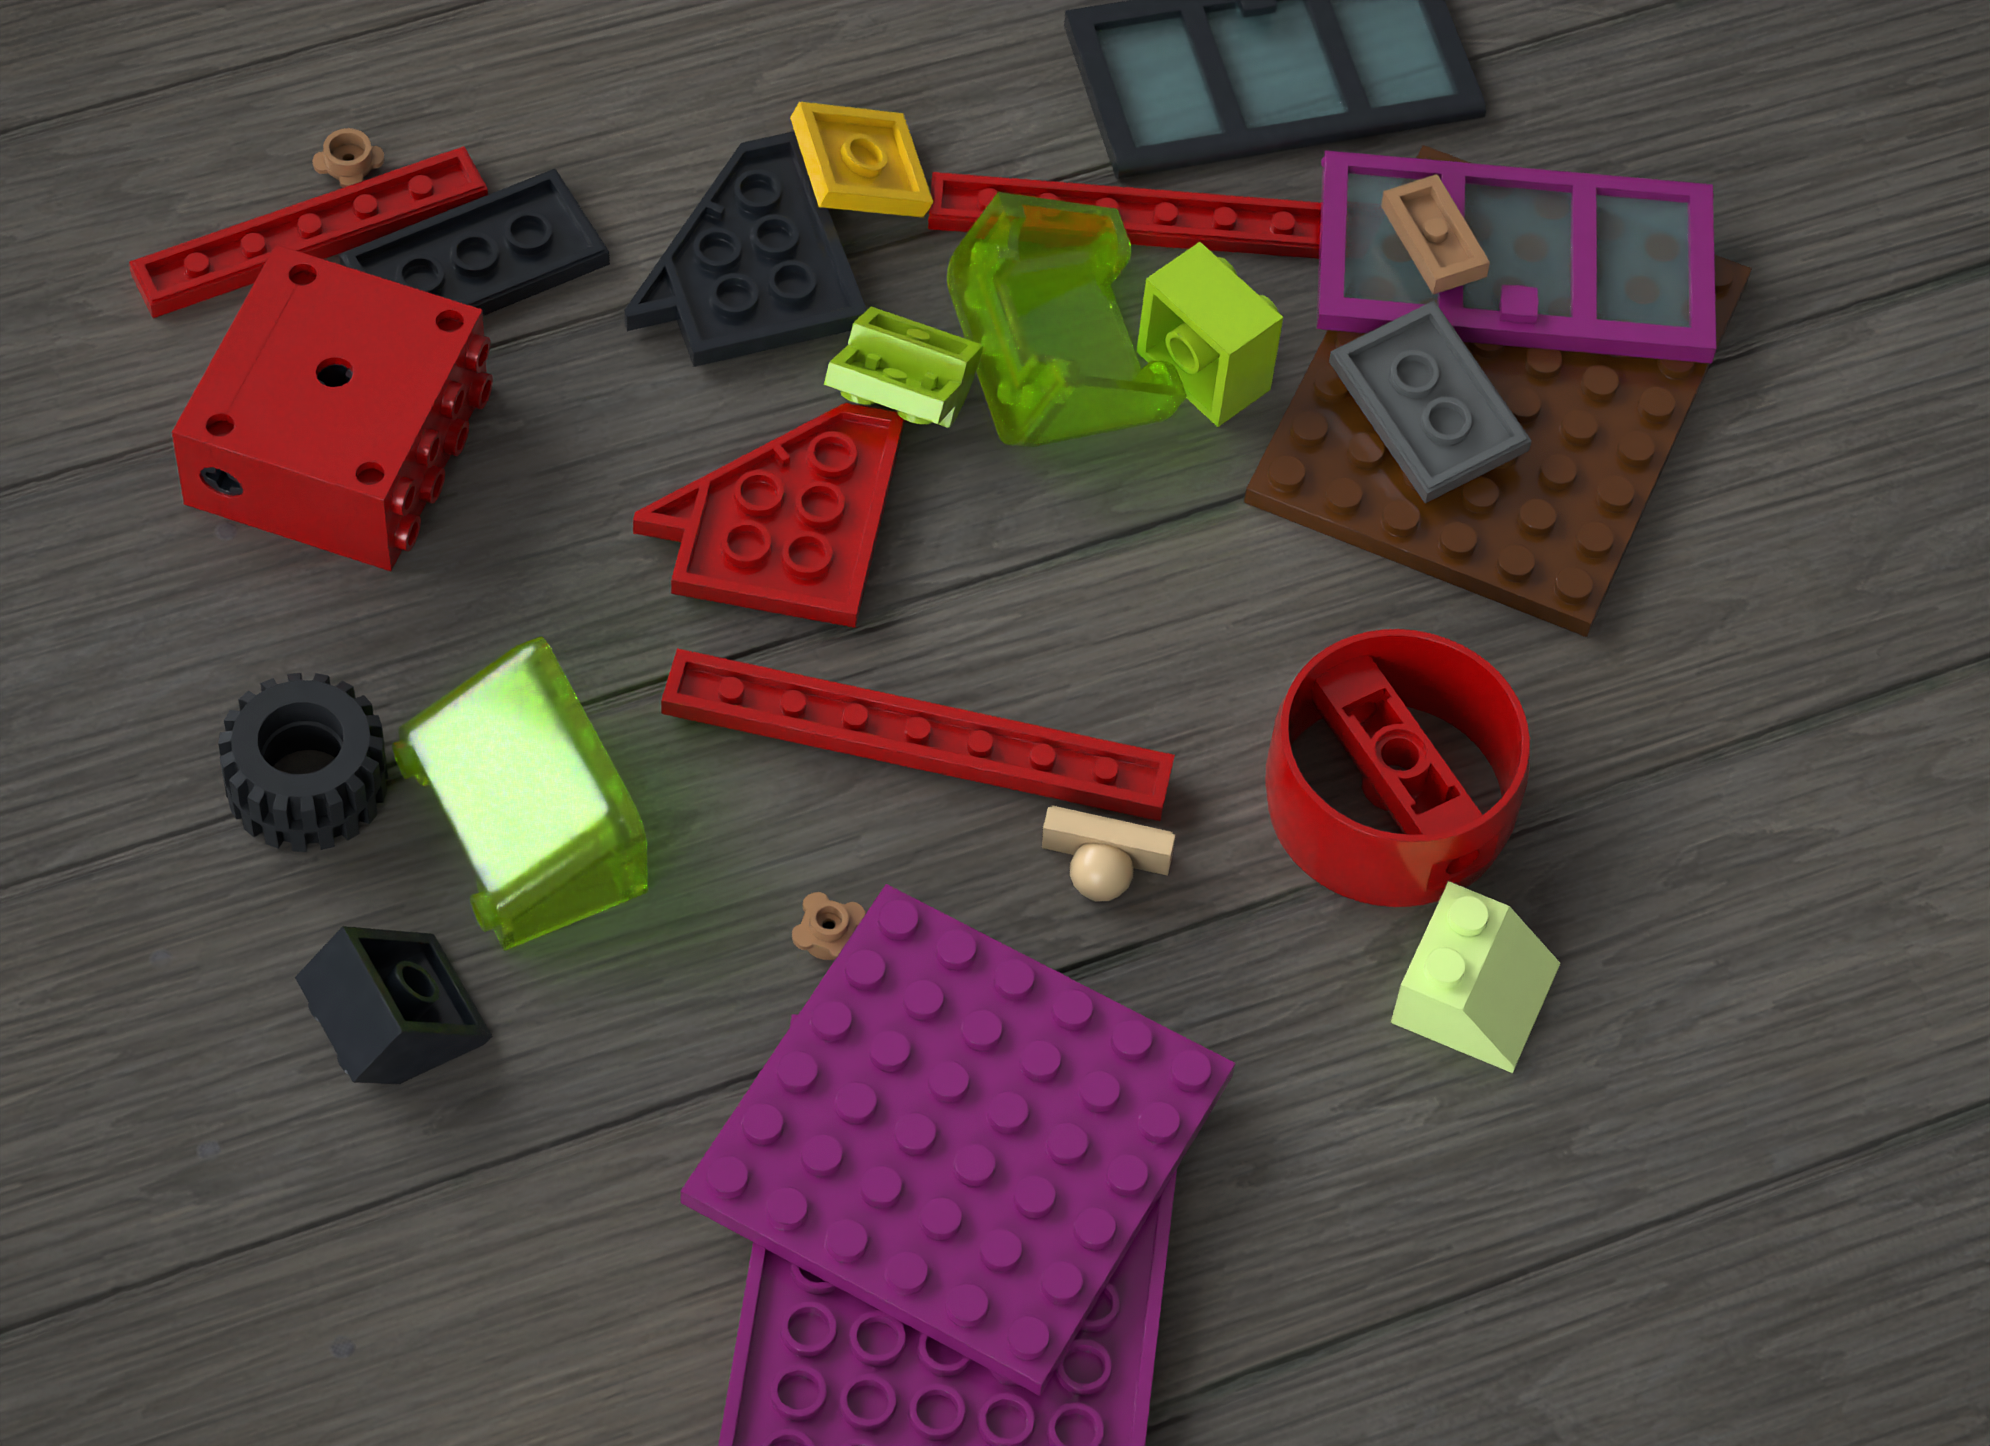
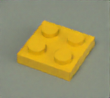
(861, 159)

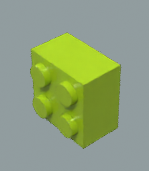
(1211, 331)

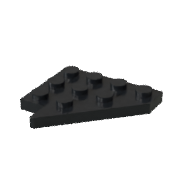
(752, 262)

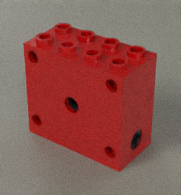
(333, 408)

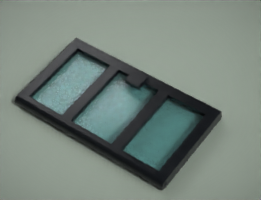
(1264, 76)

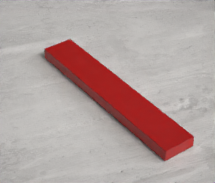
(314, 227)

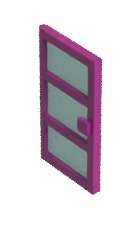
(1569, 255)

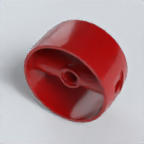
(1364, 696)

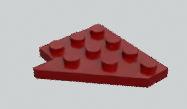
(787, 521)

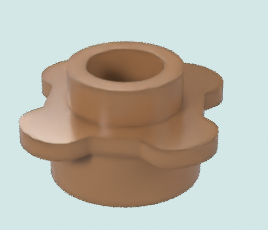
(352, 146)
(823, 942)

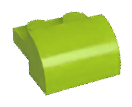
(905, 368)

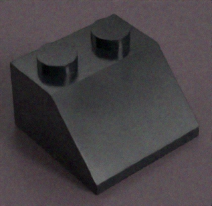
(390, 1004)

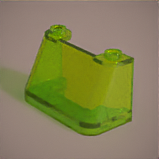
(1055, 345)
(528, 796)

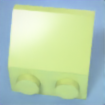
(1476, 979)

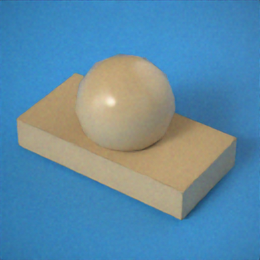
(1106, 850)

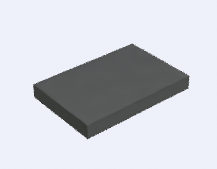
(1429, 401)

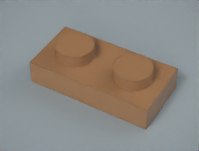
(1435, 234)

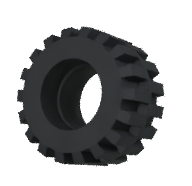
(295, 719)

